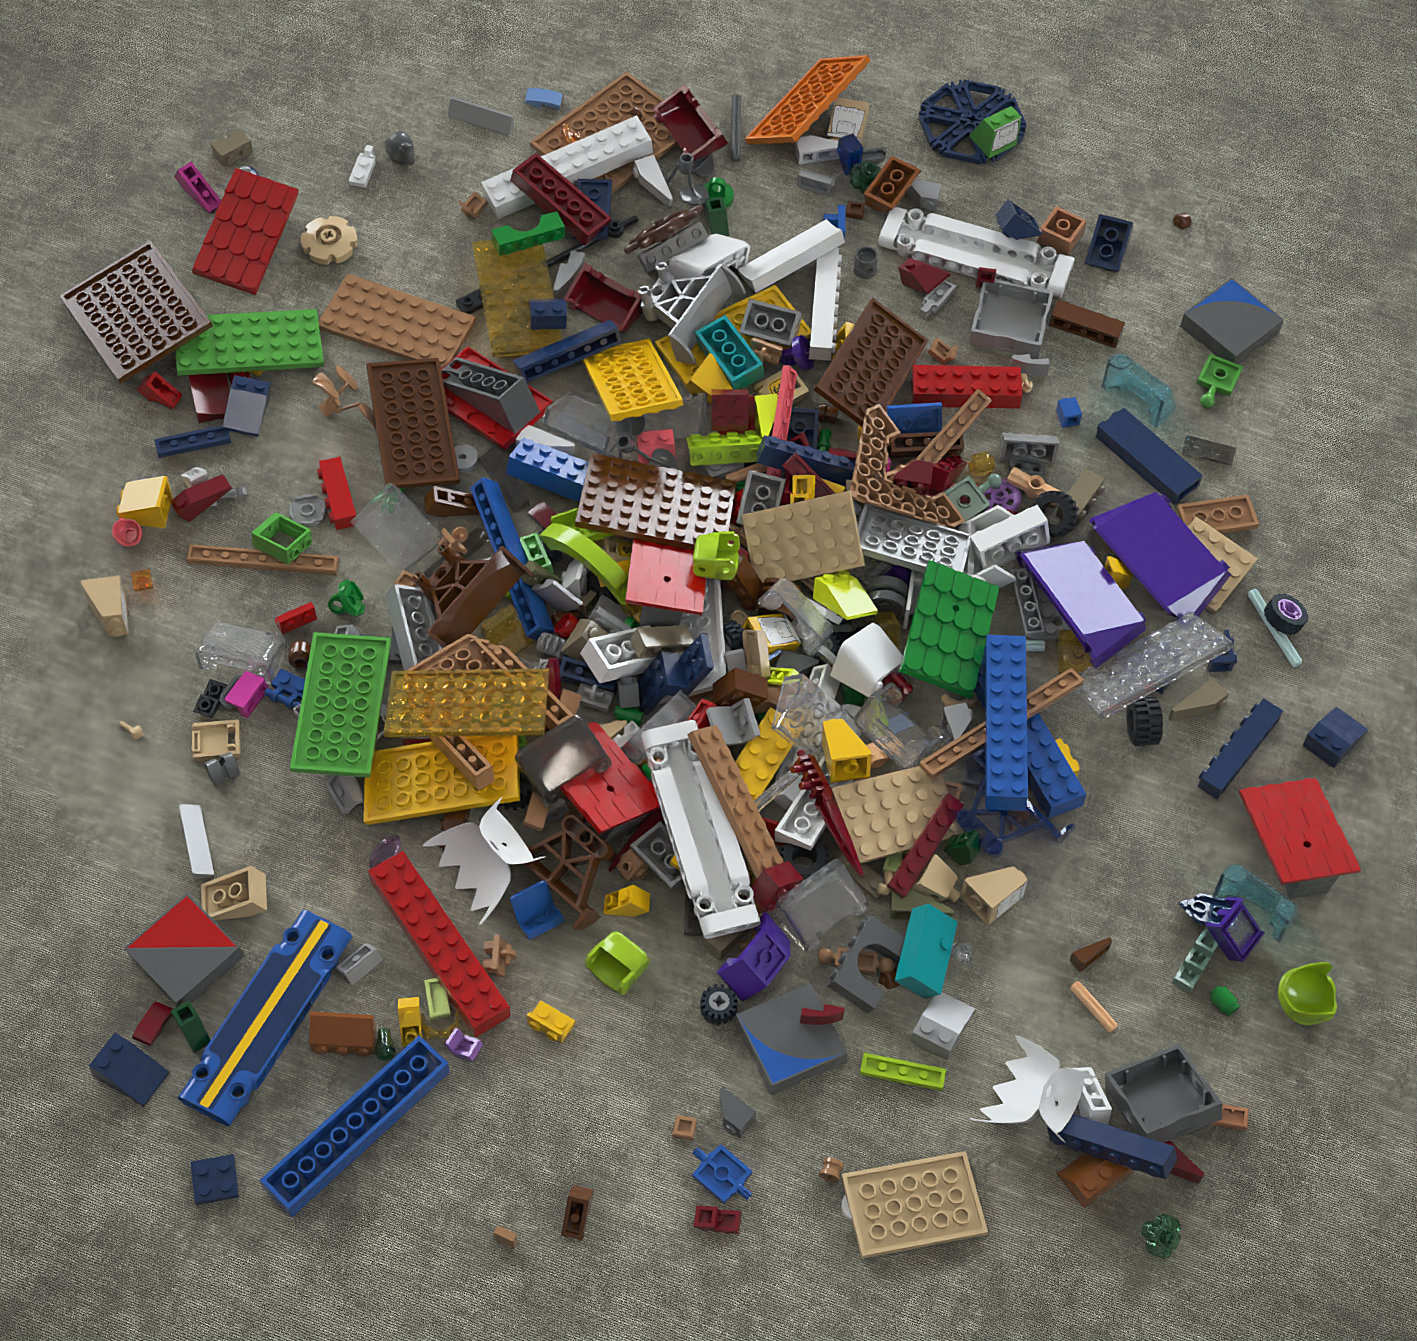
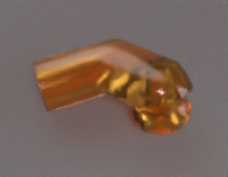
(567, 135)

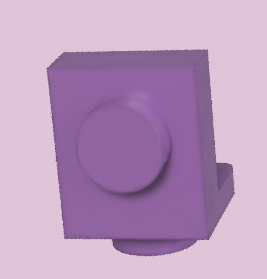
(463, 1046)

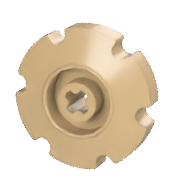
(329, 240)

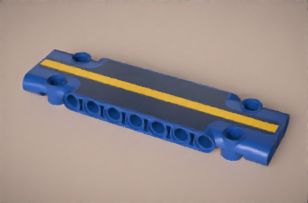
(265, 1018)

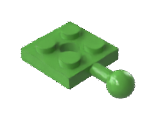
(1220, 384)

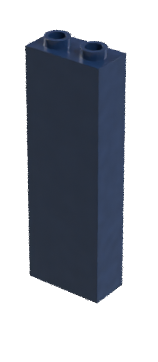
(1148, 455)

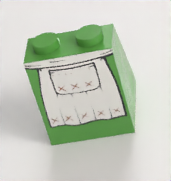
(997, 132)

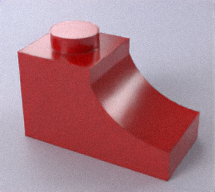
(159, 390)

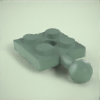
(969, 489)

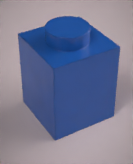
(1068, 412)

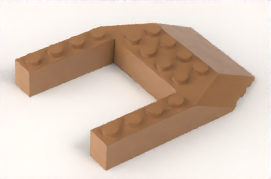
(479, 654)

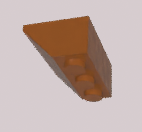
(890, 185)
(342, 1033)
(1092, 1177)

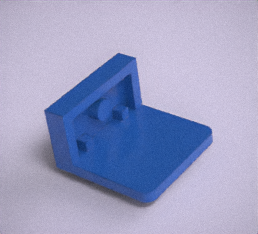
(535, 910)

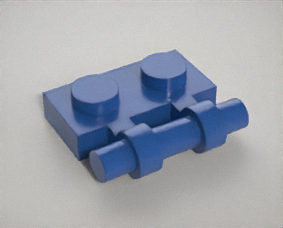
(286, 683)

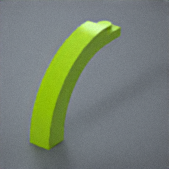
(589, 554)

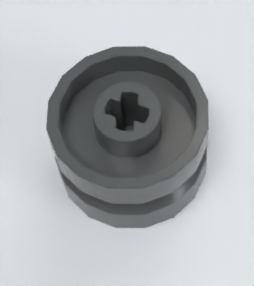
(888, 594)

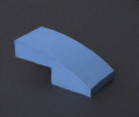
(538, 96)

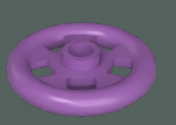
(1015, 496)

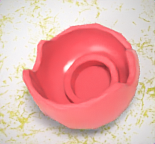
(127, 532)

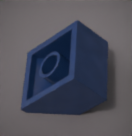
(547, 314)

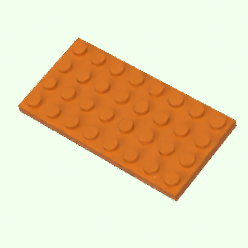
(807, 100)

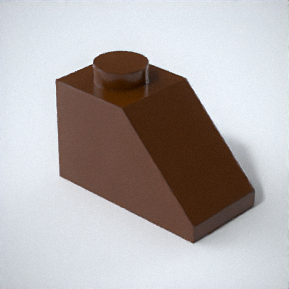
(577, 1212)

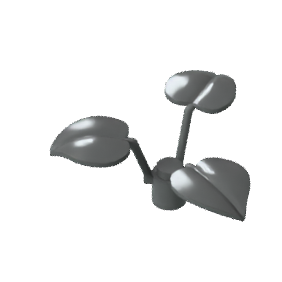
(702, 167)
(635, 426)

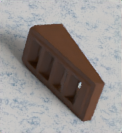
(1086, 956)

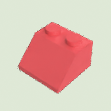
(652, 440)

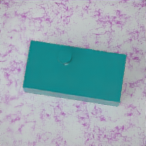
(731, 352)
(926, 951)

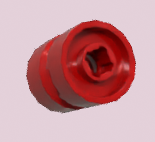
(566, 626)

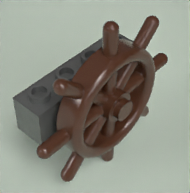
(671, 242)

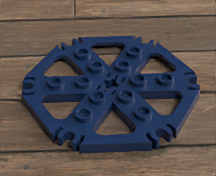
(960, 118)

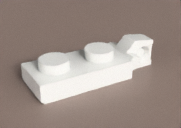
(363, 168)
(629, 730)

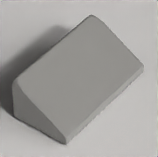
(359, 963)

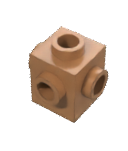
(632, 866)

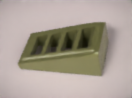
(542, 573)

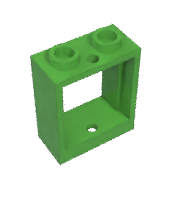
(270, 527)

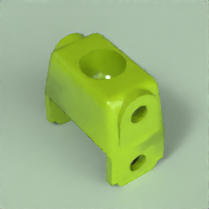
(715, 556)
(617, 962)

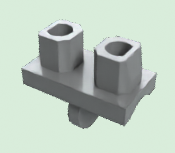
(595, 697)

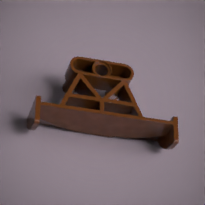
(467, 591)
(596, 846)

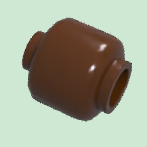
(299, 654)

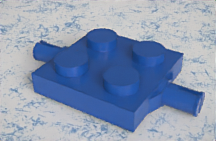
(722, 1174)

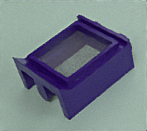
(1237, 931)

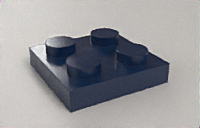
(214, 1179)

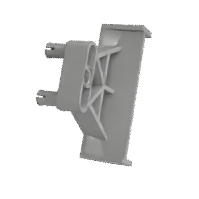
(693, 308)

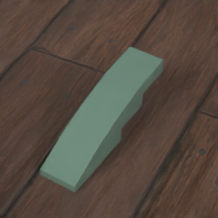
(1196, 961)

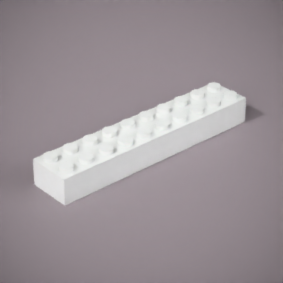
(576, 161)

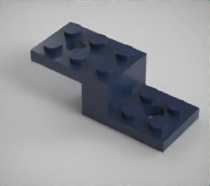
(674, 673)

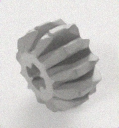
(551, 645)

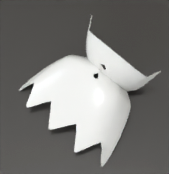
(478, 857)
(1036, 1089)

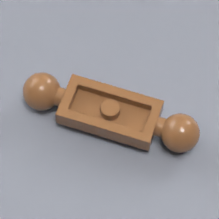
(866, 961)

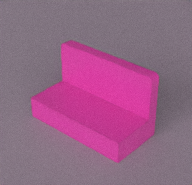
(247, 693)

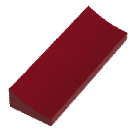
(556, 193)
(210, 395)

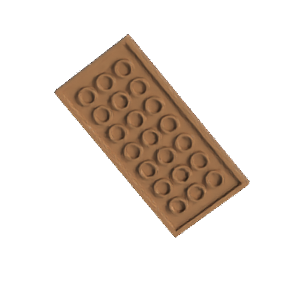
(395, 321)

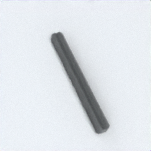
(736, 128)

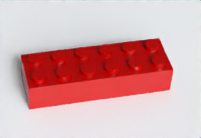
(958, 383)

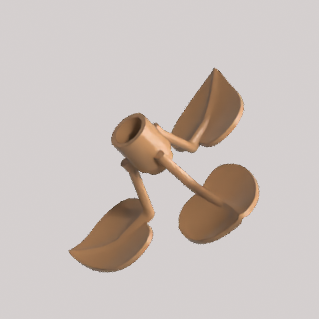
(332, 403)

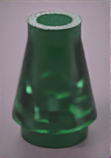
(384, 1046)

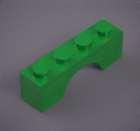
(508, 240)

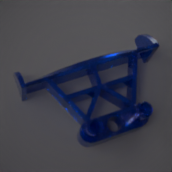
(991, 843)

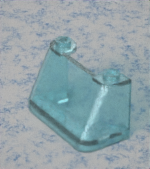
(1125, 372)
(1240, 880)

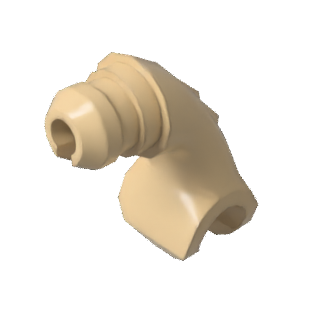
(948, 701)

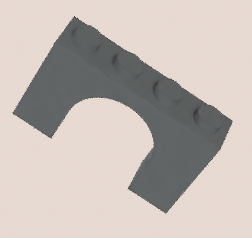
(847, 978)

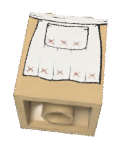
(848, 118)
(108, 603)
(993, 892)

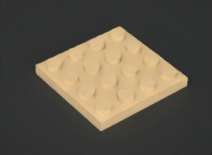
(1223, 548)

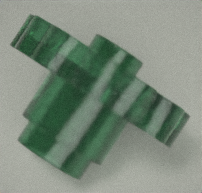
(863, 175)
(1161, 1235)

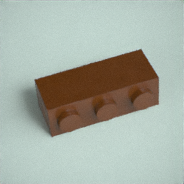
(746, 584)

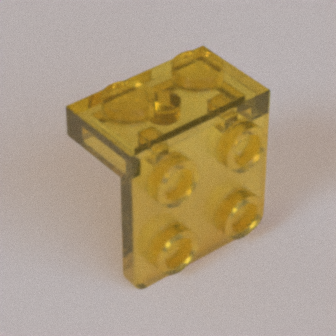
(506, 630)

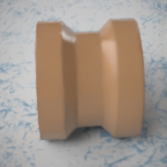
(831, 1169)

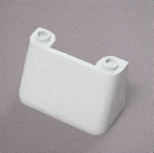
(707, 255)
(866, 660)

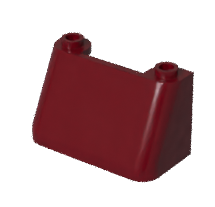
(689, 124)
(604, 298)

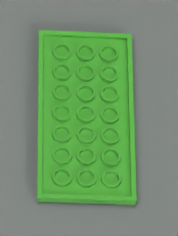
(254, 343)
(341, 705)

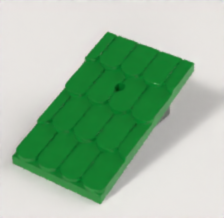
(949, 629)

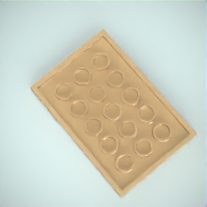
(804, 538)
(890, 811)
(914, 1204)

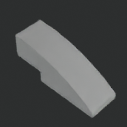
(568, 273)

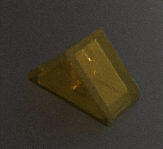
(889, 625)

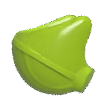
(1308, 994)

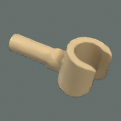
(135, 732)

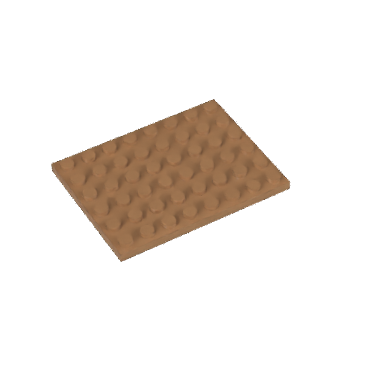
(605, 110)

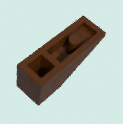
(449, 502)

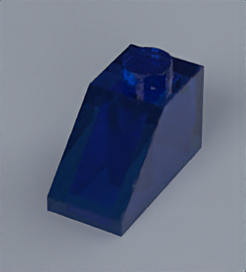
(849, 152)

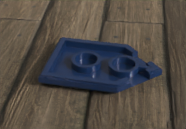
(1204, 908)

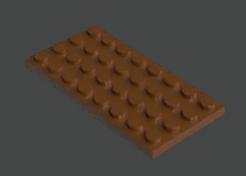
(871, 362)
(412, 423)

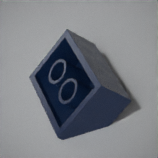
(1017, 222)

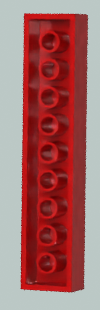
(439, 944)

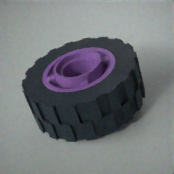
(1286, 614)

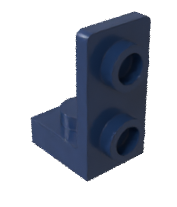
(1224, 662)

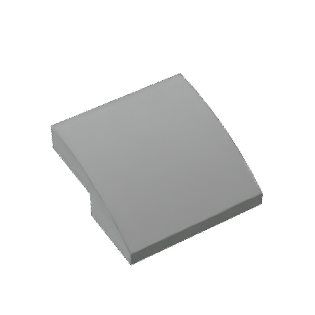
(557, 595)

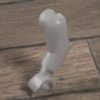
(238, 491)

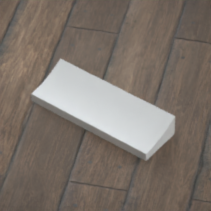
(791, 255)
(802, 821)

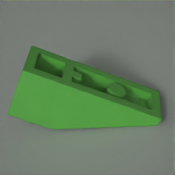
(535, 551)

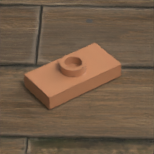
(1233, 1118)

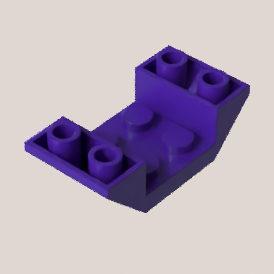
(758, 961)

